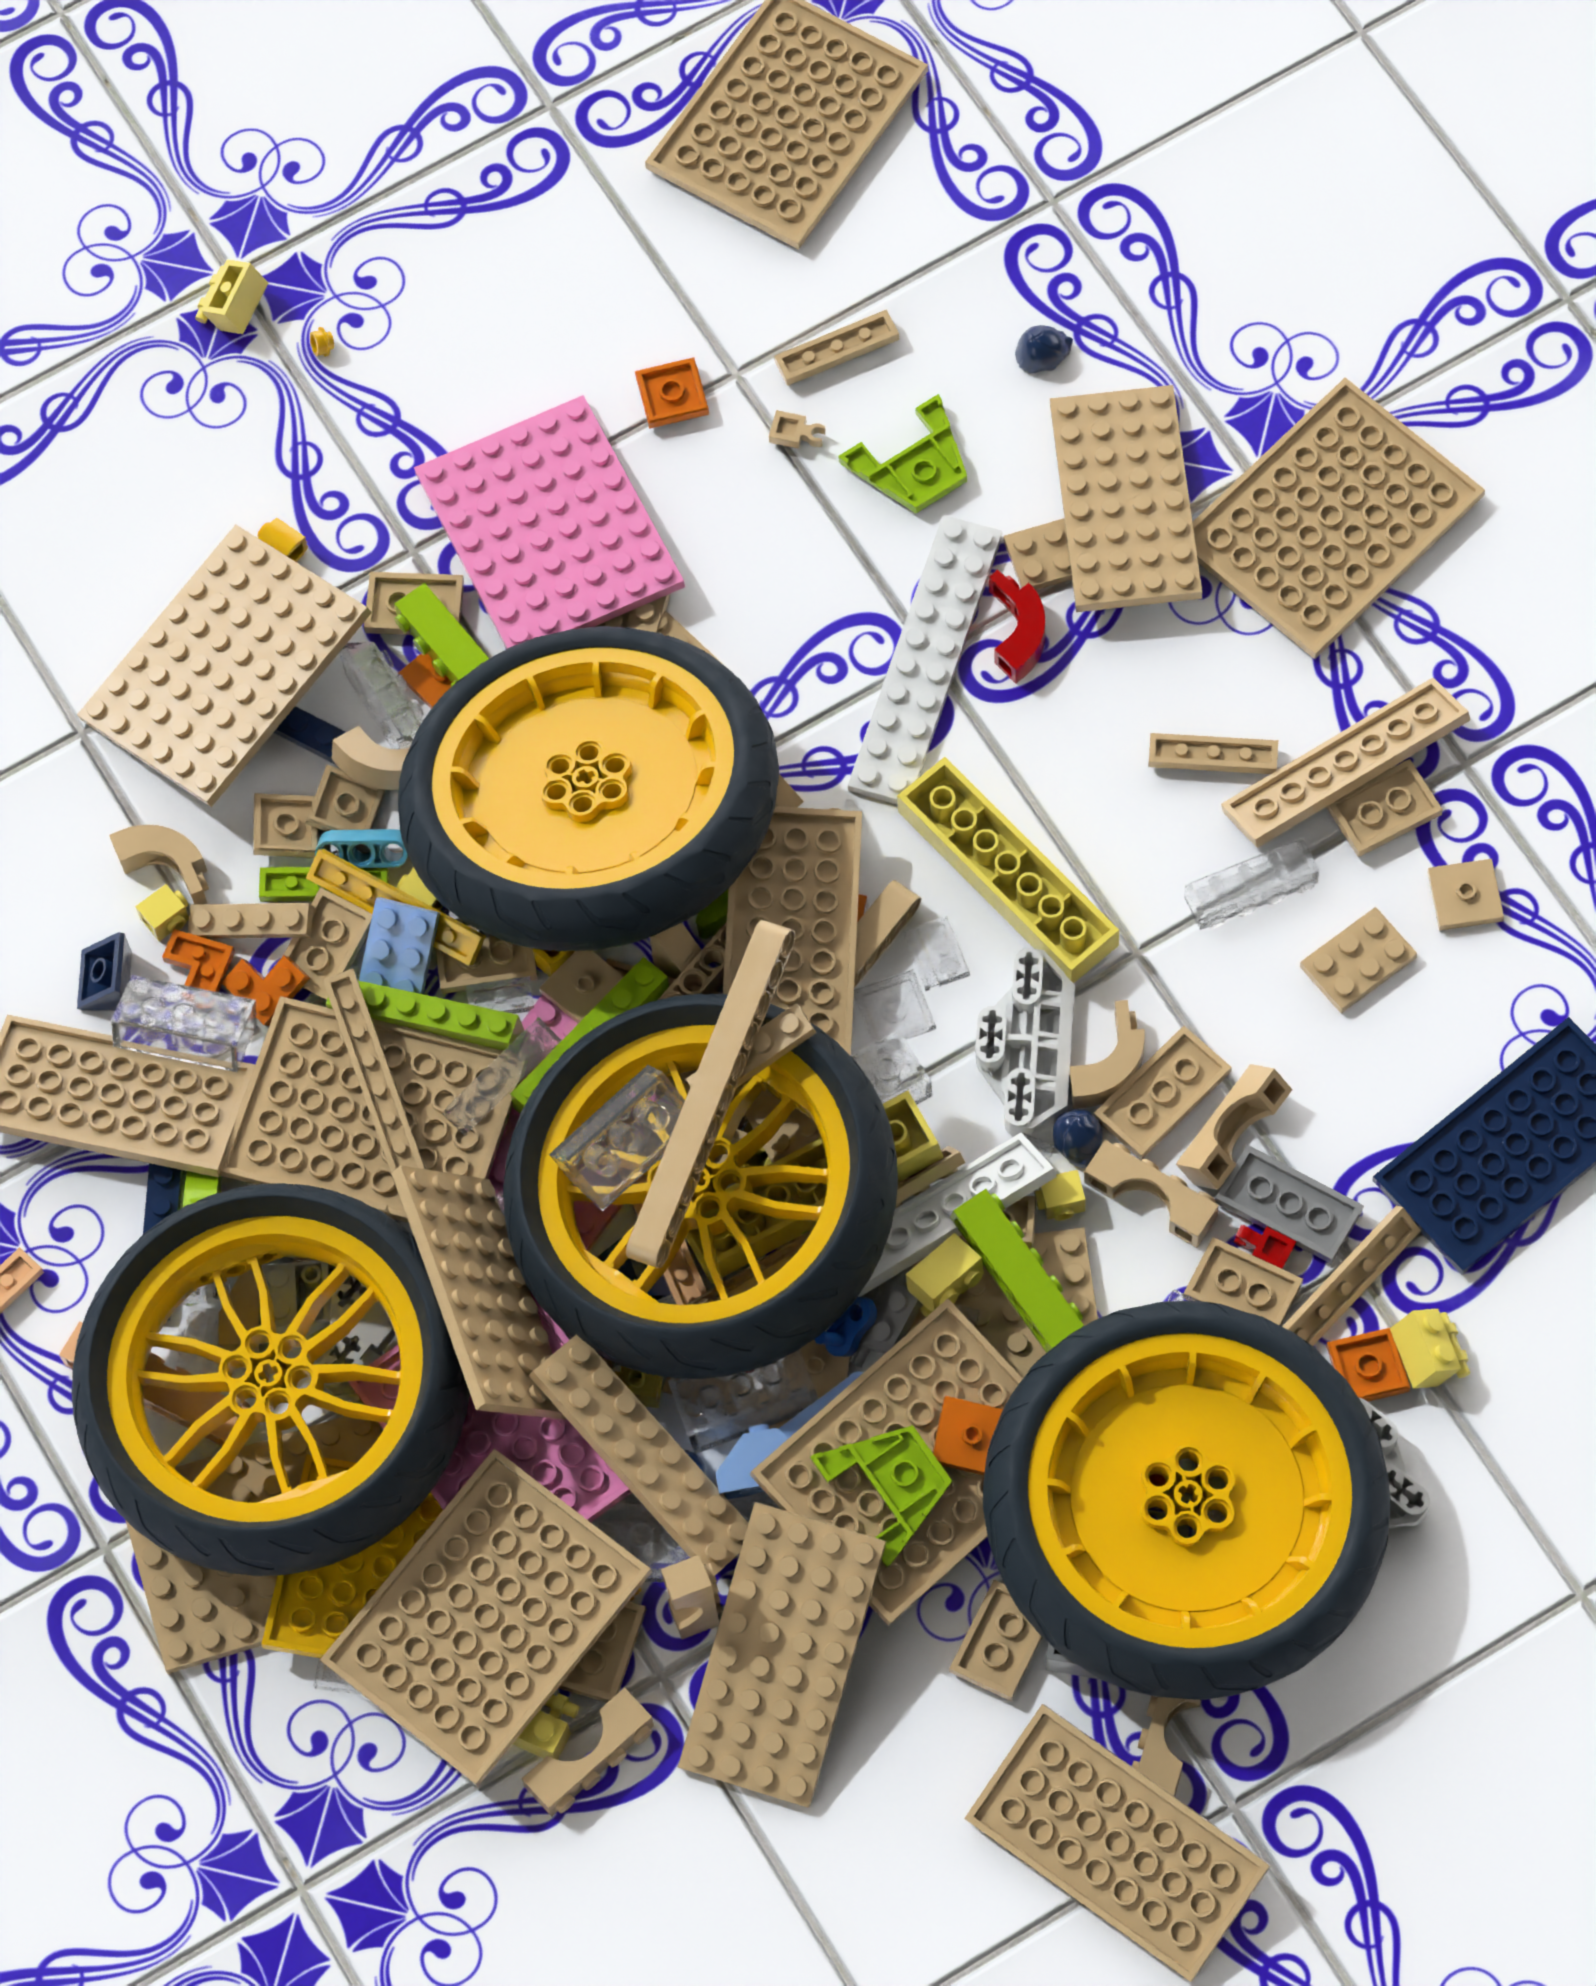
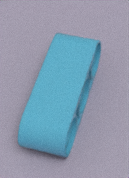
(375, 839)

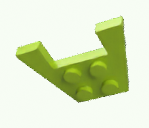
(920, 471)
(901, 1473)

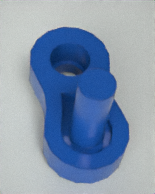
(846, 1333)

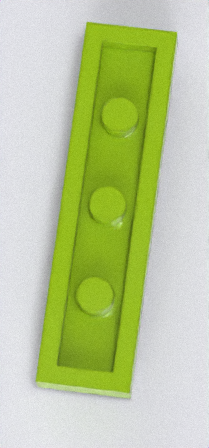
(291, 885)

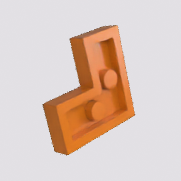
(203, 957)
(283, 980)

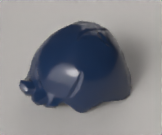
(1042, 348)
(1077, 1136)

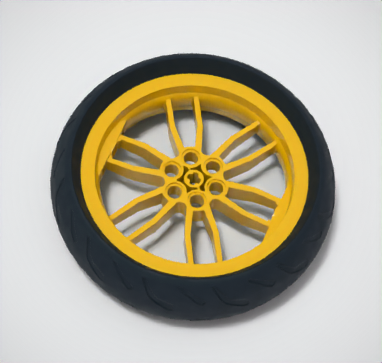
(740, 1330)
(319, 1518)

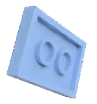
(399, 945)

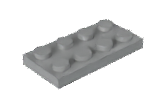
(1289, 1203)

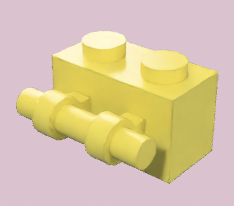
(232, 296)
(945, 1274)
(1429, 1348)
(546, 1732)

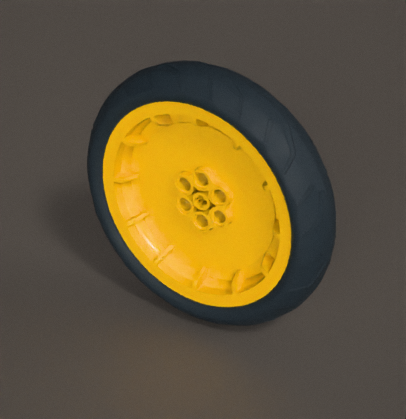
(588, 788)
(1127, 1590)

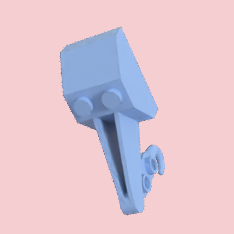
(754, 1447)

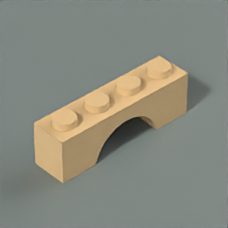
(1253, 1097)
(1117, 1171)
(692, 1595)
(1156, 1759)
(558, 1782)

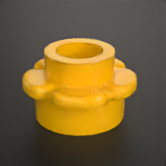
(321, 342)

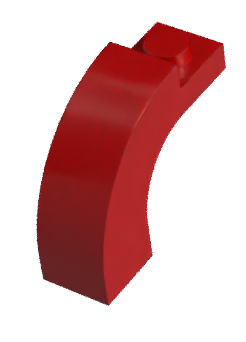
(1025, 645)

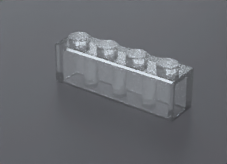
(1251, 884)
(501, 1076)

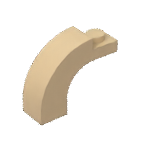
(368, 761)
(161, 845)
(1098, 1081)

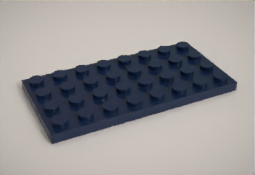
(1502, 1150)

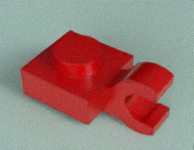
(1269, 1246)

